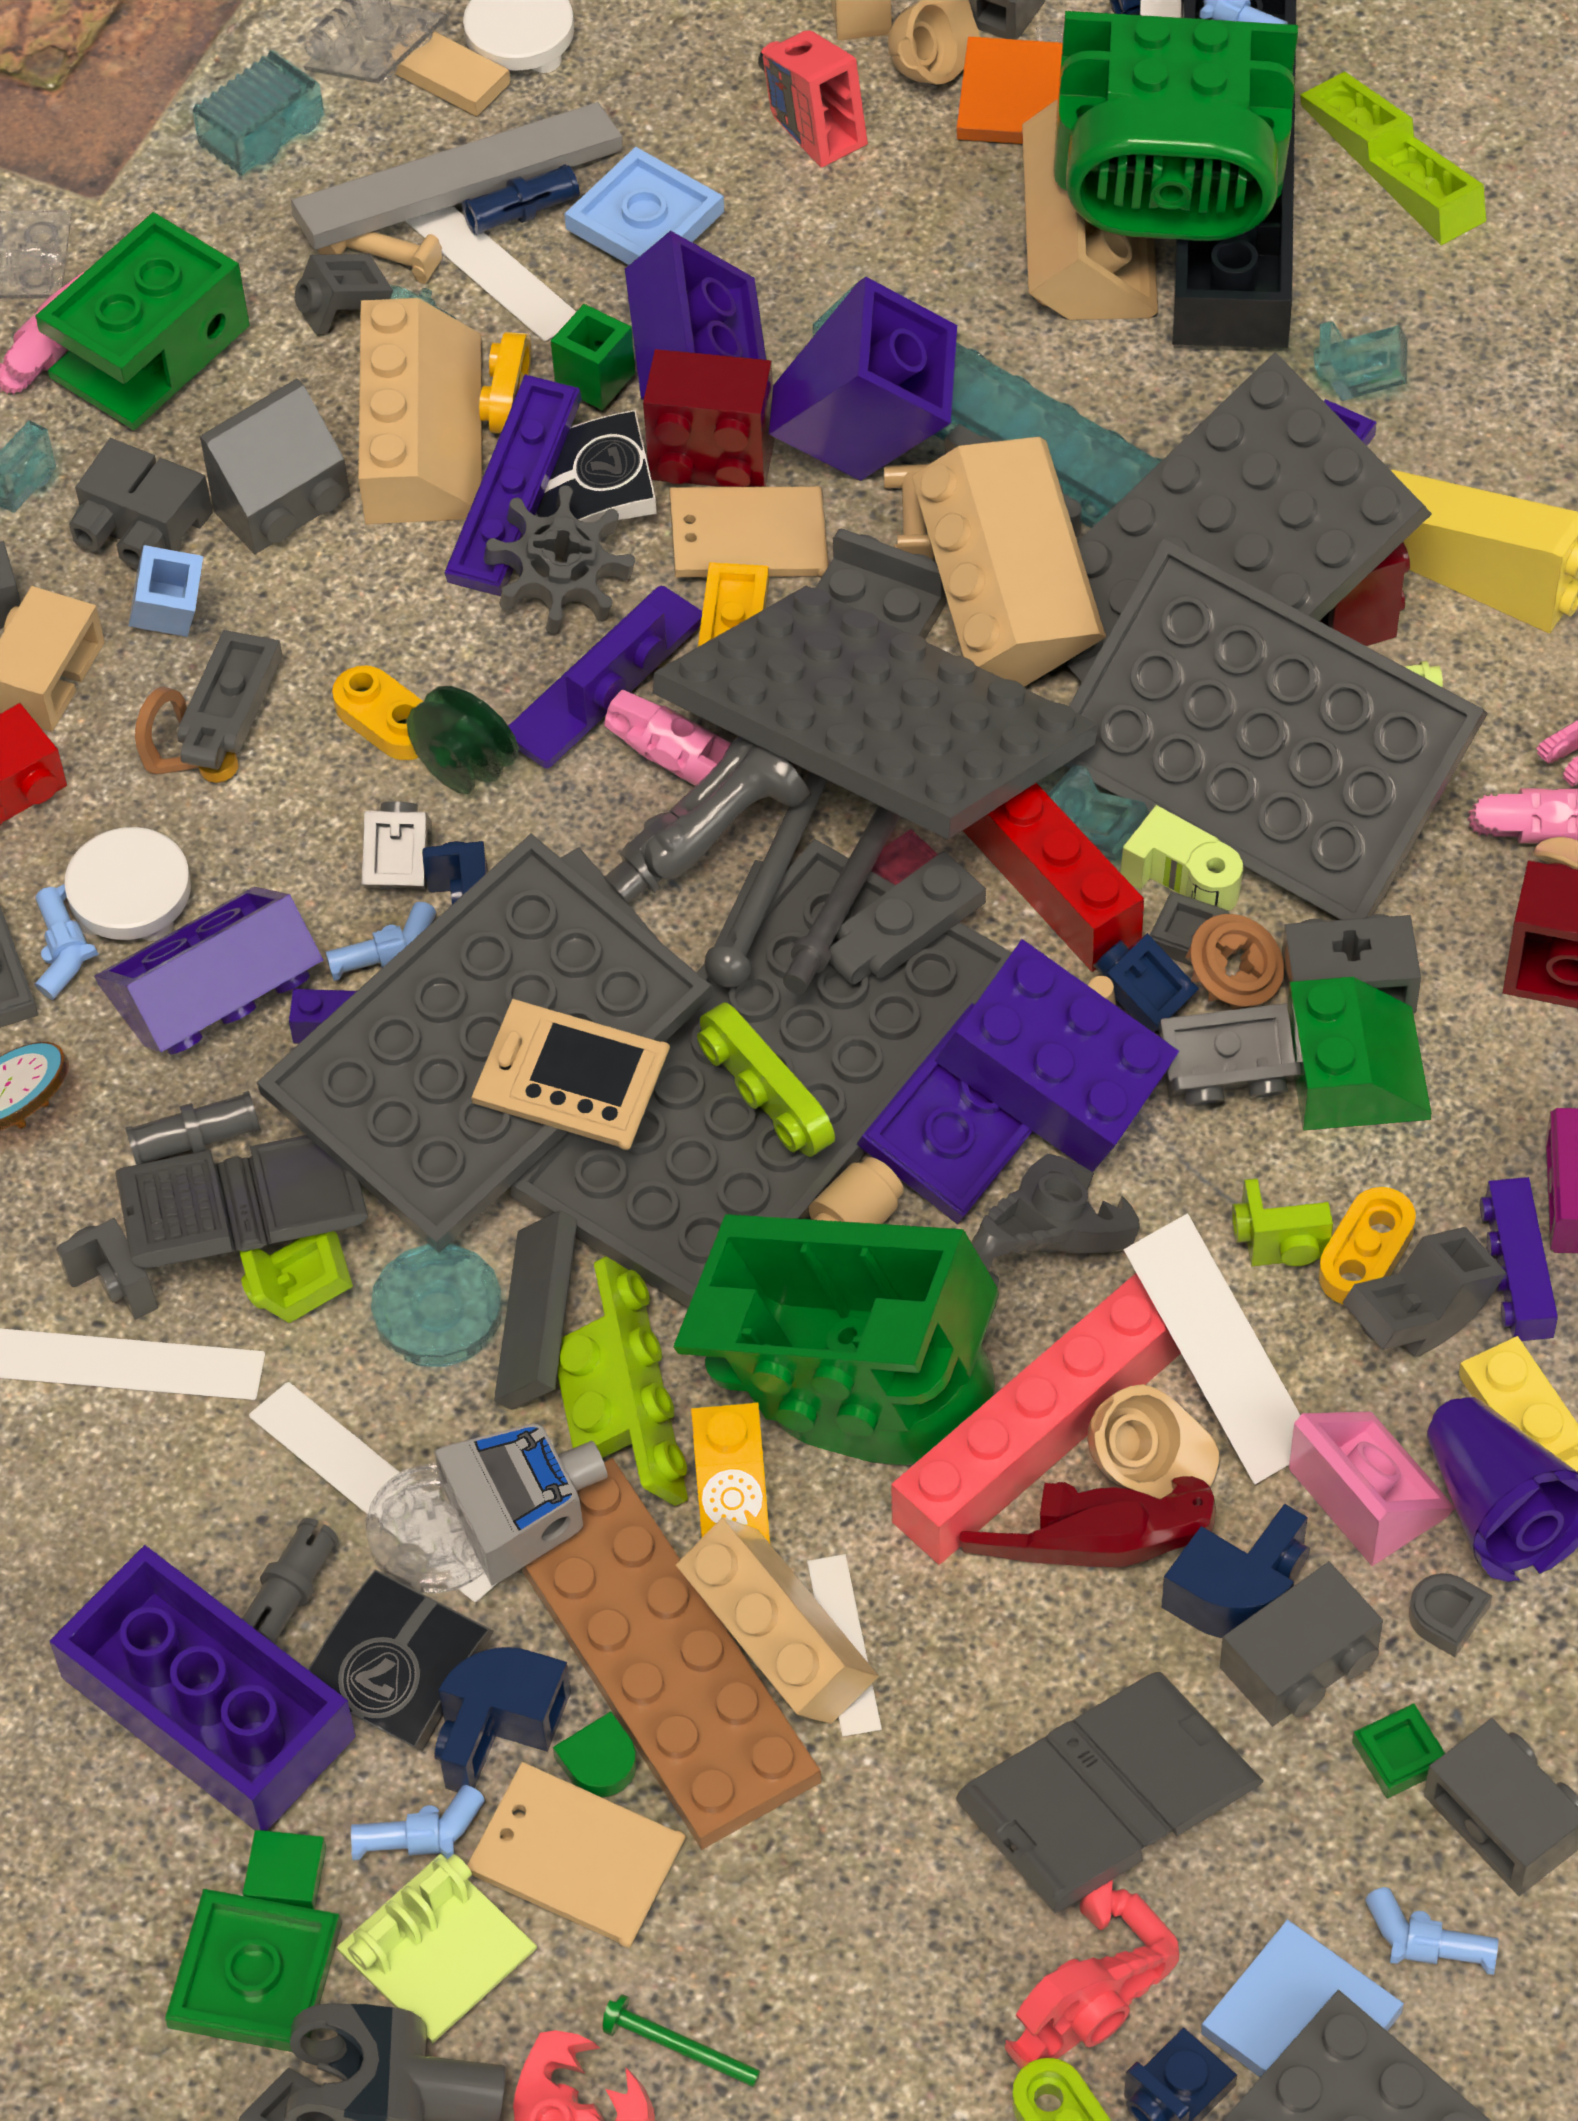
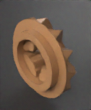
(1260, 966)

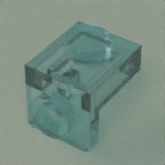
(1362, 362)
(25, 465)
(1102, 817)

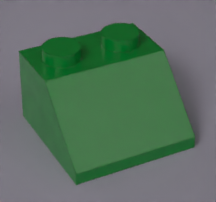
(1355, 1055)

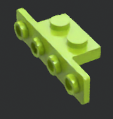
(616, 1385)

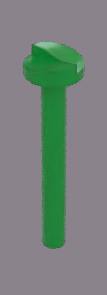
(618, 2015)

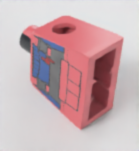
(815, 95)

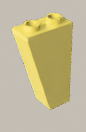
(1497, 549)

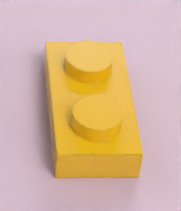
(731, 597)

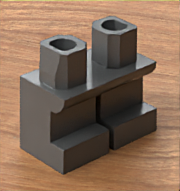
(137, 502)

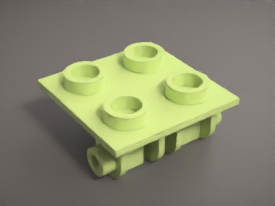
(437, 1946)

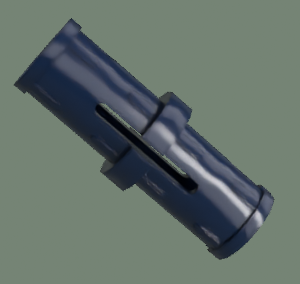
(521, 199)

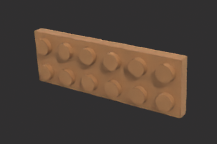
(669, 1667)

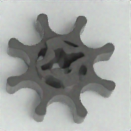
(556, 581)

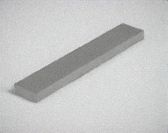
(455, 175)

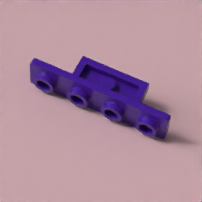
(611, 665)

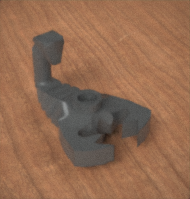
(1054, 1216)

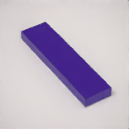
(517, 469)

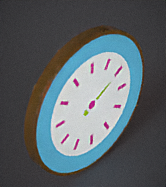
(29, 1080)

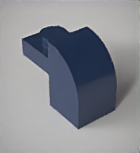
(1222, 1586)
(502, 1696)

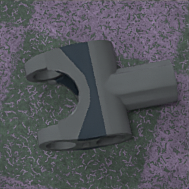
(387, 2070)

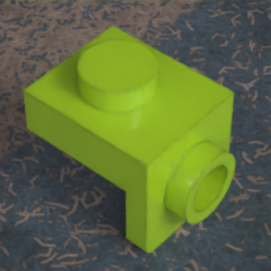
(1280, 1234)
(296, 1275)

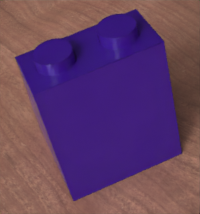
(868, 382)

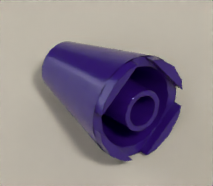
(1506, 1489)

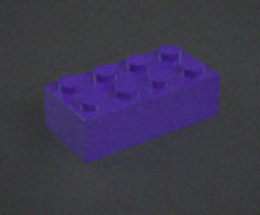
(203, 1689)

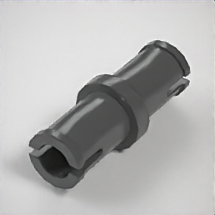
(193, 1128)
(290, 1579)

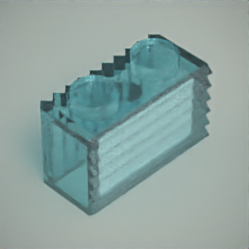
(258, 113)

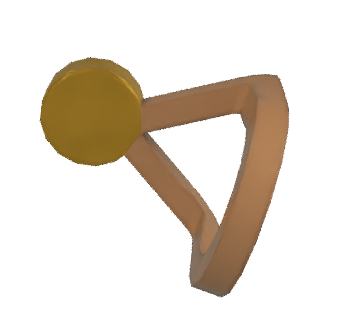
(149, 754)

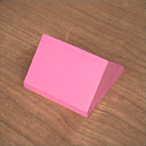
(1365, 1481)

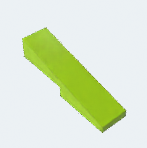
(1384, 144)

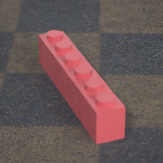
(1030, 1422)

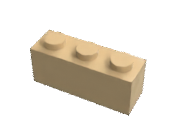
(777, 1621)

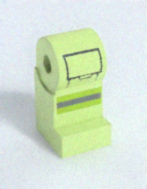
(1182, 860)

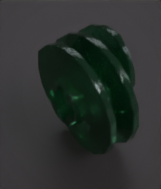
(461, 738)

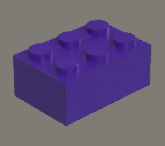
(1057, 1056)

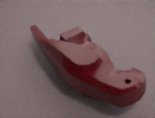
(1104, 1526)

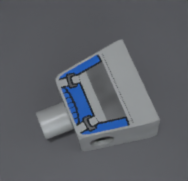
(516, 1494)

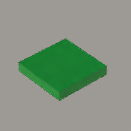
(251, 1969)

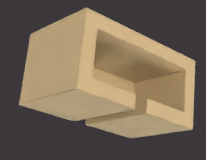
(40, 644)

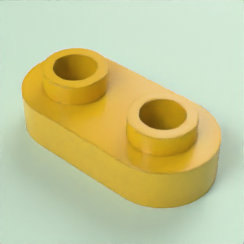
(507, 366)
(377, 709)
(1362, 1249)

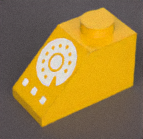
(730, 1466)

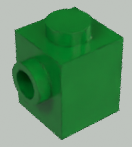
(594, 355)

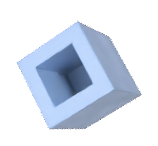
(165, 591)

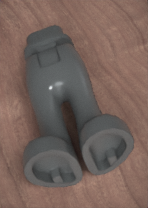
(683, 835)

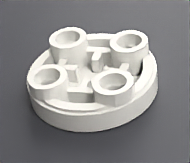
(520, 32)
(128, 884)

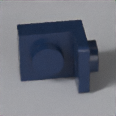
(454, 867)
(1145, 980)
(1178, 2082)

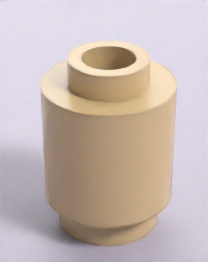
(859, 1194)

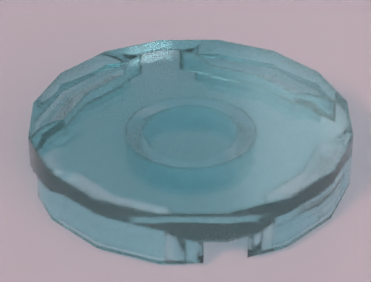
(436, 1305)

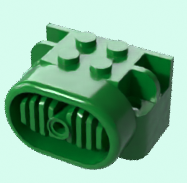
(1173, 123)
(847, 1330)

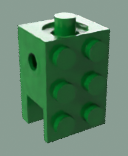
(145, 320)

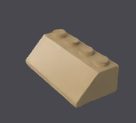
(1070, 261)
(418, 413)
(1008, 557)

